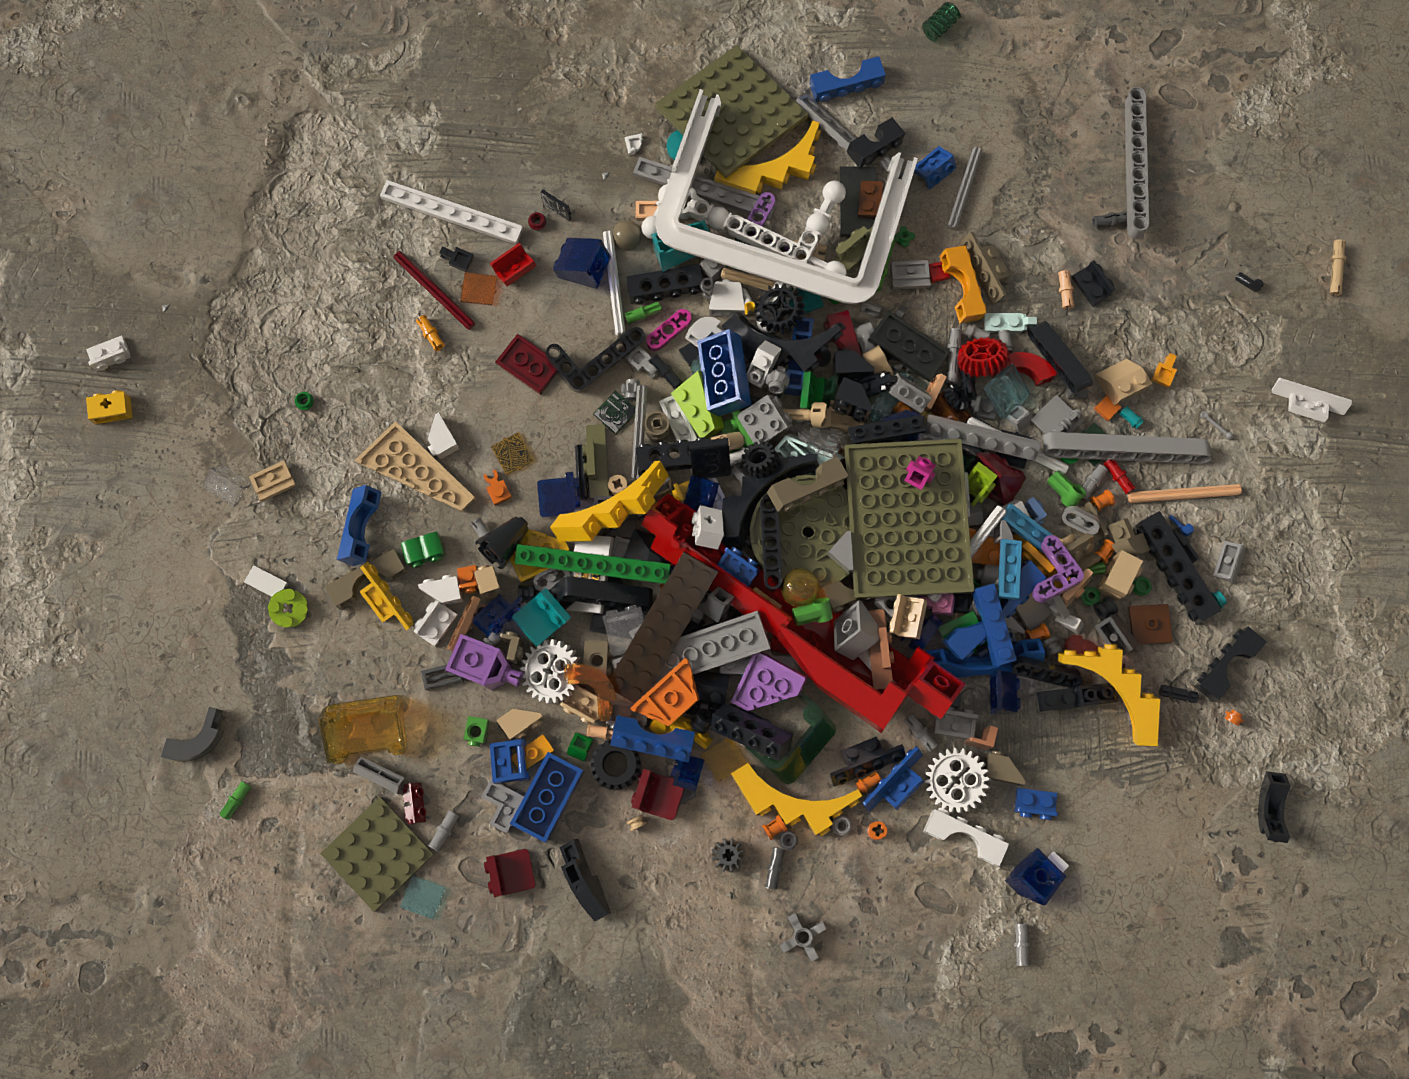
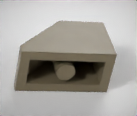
(1002, 769)

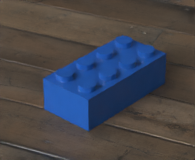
(724, 372)
(547, 797)

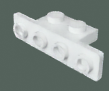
(1310, 401)

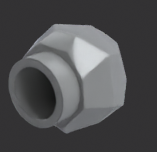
(777, 380)

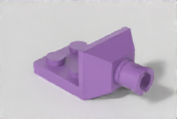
(482, 664)

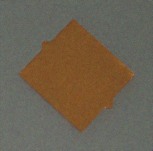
(478, 288)

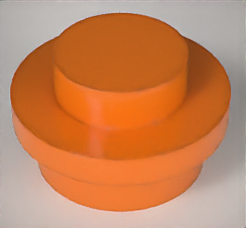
(1234, 717)

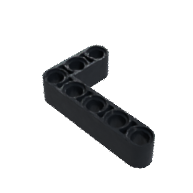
(597, 362)
(598, 592)

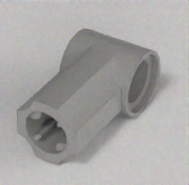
(862, 334)

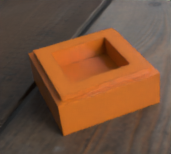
(1107, 408)

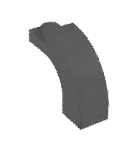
(199, 745)

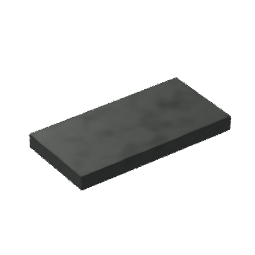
(851, 179)
(909, 346)

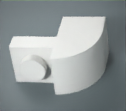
(703, 328)

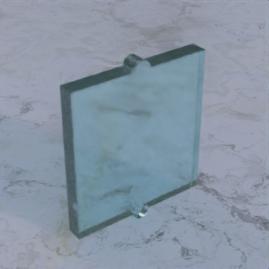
(422, 897)

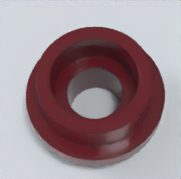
(537, 216)

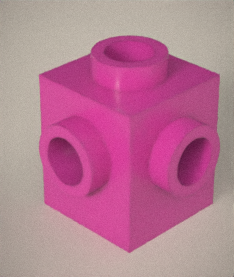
(920, 472)

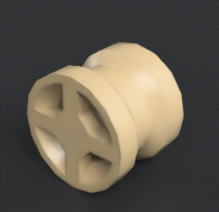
(616, 488)

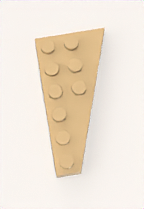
(407, 462)

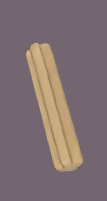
(746, 279)

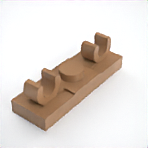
(465, 623)

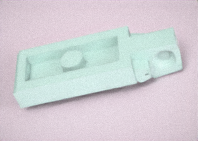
(1008, 321)

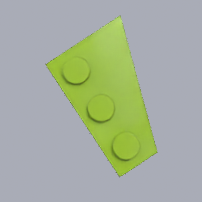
(692, 401)

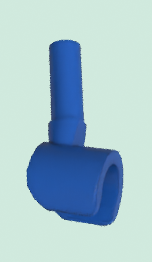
(1186, 530)

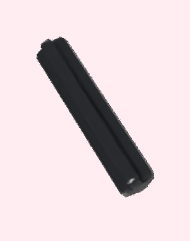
(580, 459)

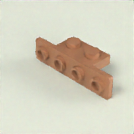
(879, 653)

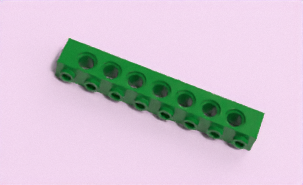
(593, 563)

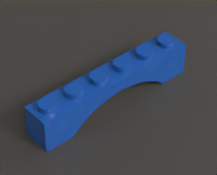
(965, 639)
(975, 666)

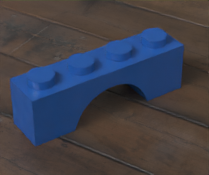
(827, 86)
(794, 371)
(363, 504)
(998, 637)
(631, 736)

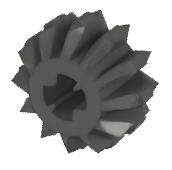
(733, 859)

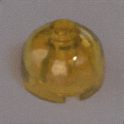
(800, 587)

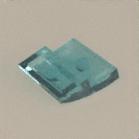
(1007, 391)

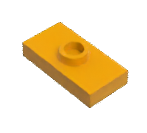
(535, 751)

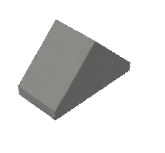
(842, 552)

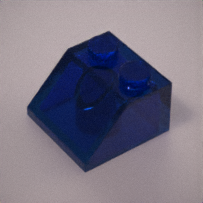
(1004, 692)

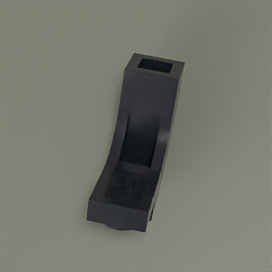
(1271, 807)

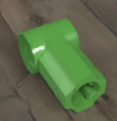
(1070, 492)
(817, 611)

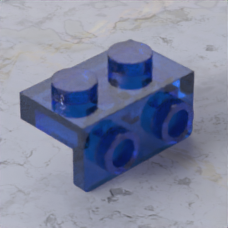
(701, 492)
(687, 773)

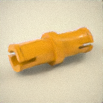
(430, 333)

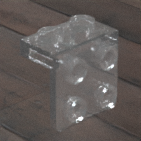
(618, 627)

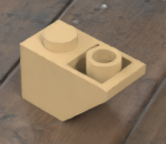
(517, 722)

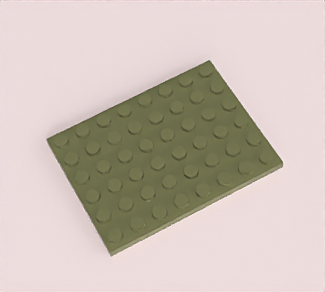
(905, 535)

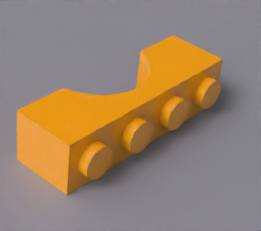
(958, 264)

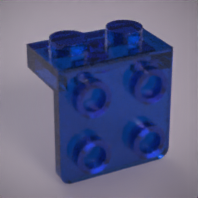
(558, 495)
(496, 614)

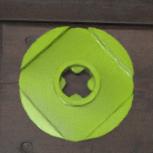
(287, 619)

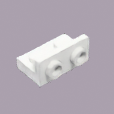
(108, 353)
(435, 623)

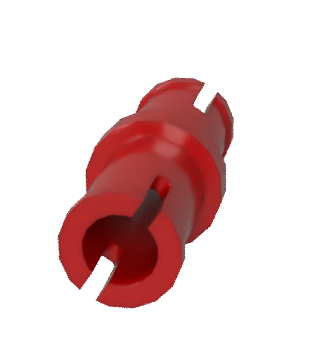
(1120, 476)

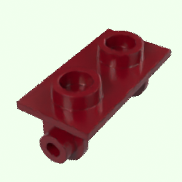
(414, 794)

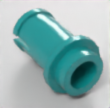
(1131, 417)

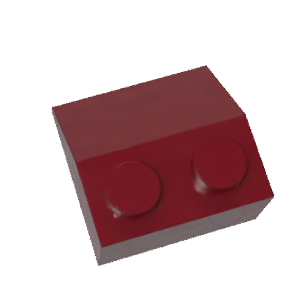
(1007, 480)

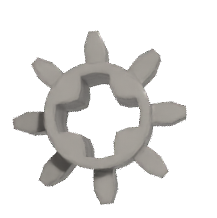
(629, 389)

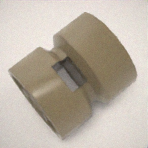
(657, 426)

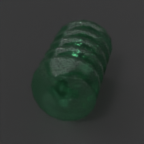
(940, 21)

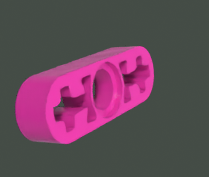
(669, 322)

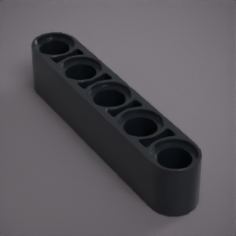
(1060, 357)
(767, 552)

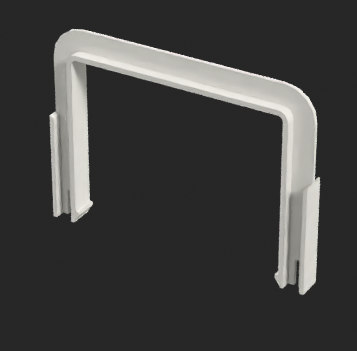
(763, 262)

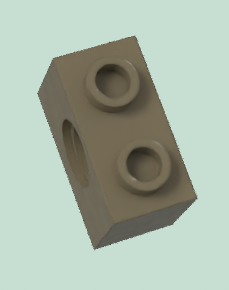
(598, 649)

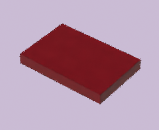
(527, 364)

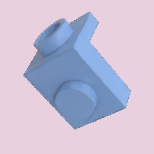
(1036, 510)

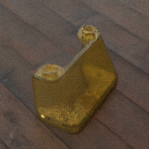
(363, 727)

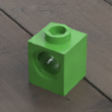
(473, 722)

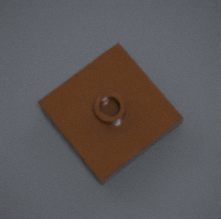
(1150, 624)

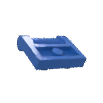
(502, 761)

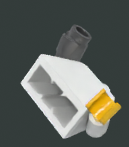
(726, 297)

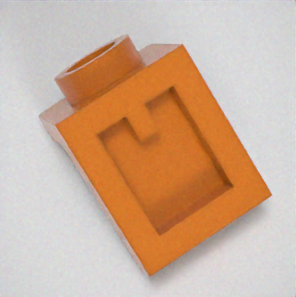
(467, 579)

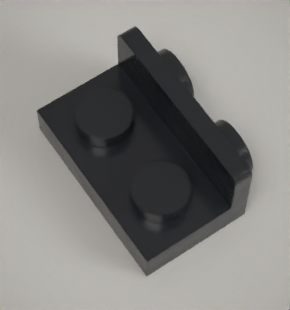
(1094, 283)

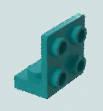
(541, 617)

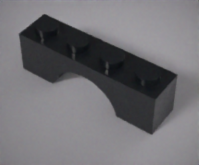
(1215, 681)

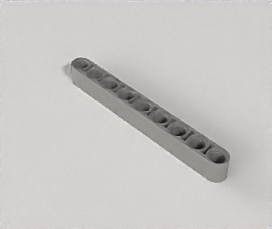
(1136, 136)
(1126, 447)

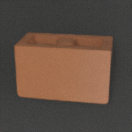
(987, 740)

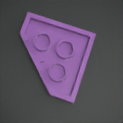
(767, 682)

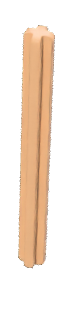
(1184, 493)

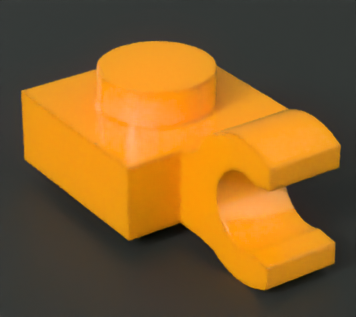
(1164, 372)

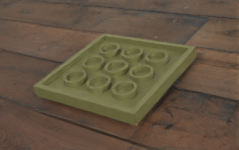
(377, 854)

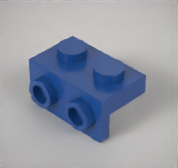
(738, 566)

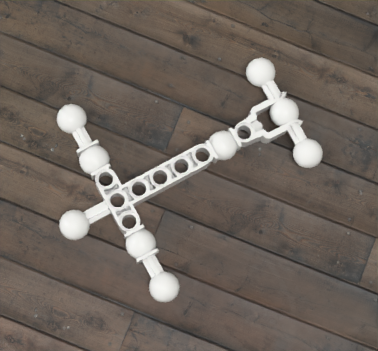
(720, 219)

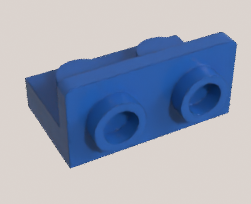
(935, 166)
(1035, 802)

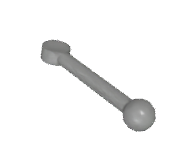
(1204, 415)

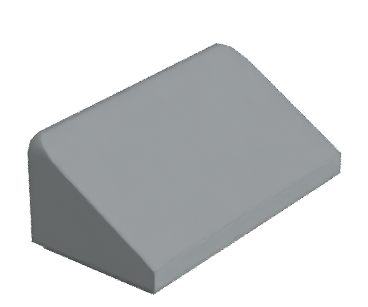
(1229, 561)

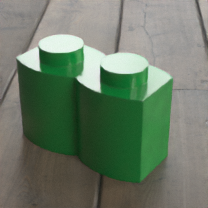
(423, 549)

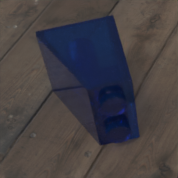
(582, 261)

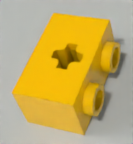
(109, 407)

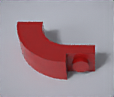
(1033, 366)

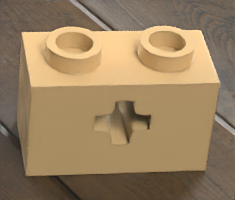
(488, 582)

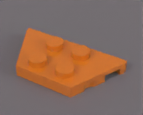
(670, 696)

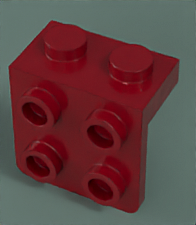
(657, 795)
(509, 872)

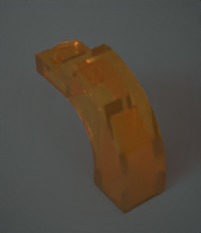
(582, 673)

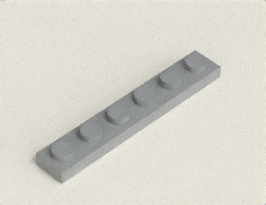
(982, 437)

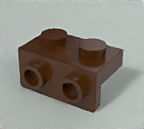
(870, 198)

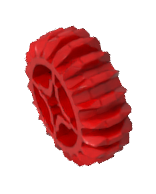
(983, 357)

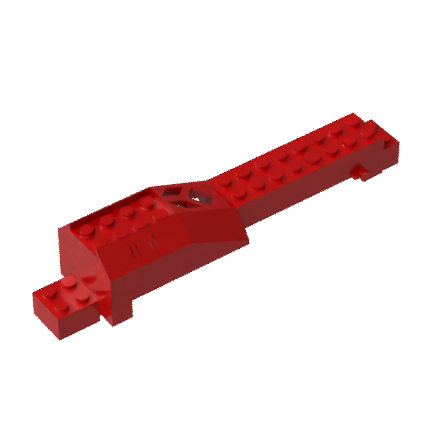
(812, 643)

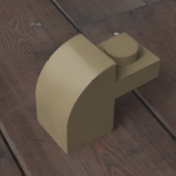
(1126, 539)

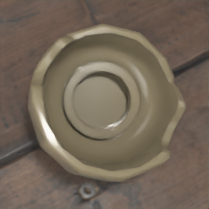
(626, 235)

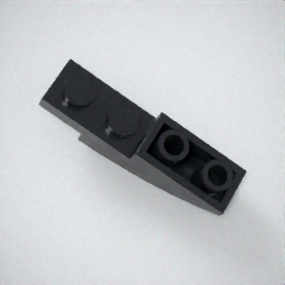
(1076, 697)
(583, 885)

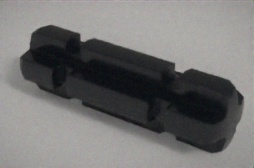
(1178, 693)

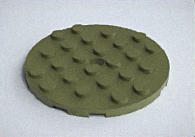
(824, 515)

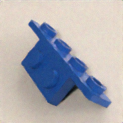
(898, 784)

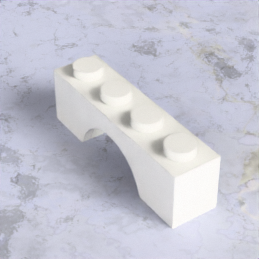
(988, 847)

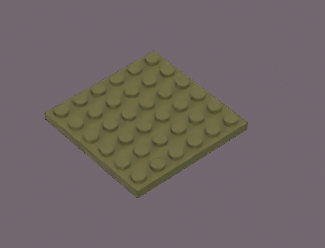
(751, 115)

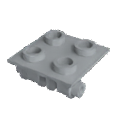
(1057, 417)

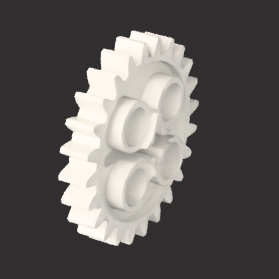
(535, 664)
(944, 767)

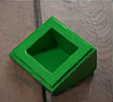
(579, 746)

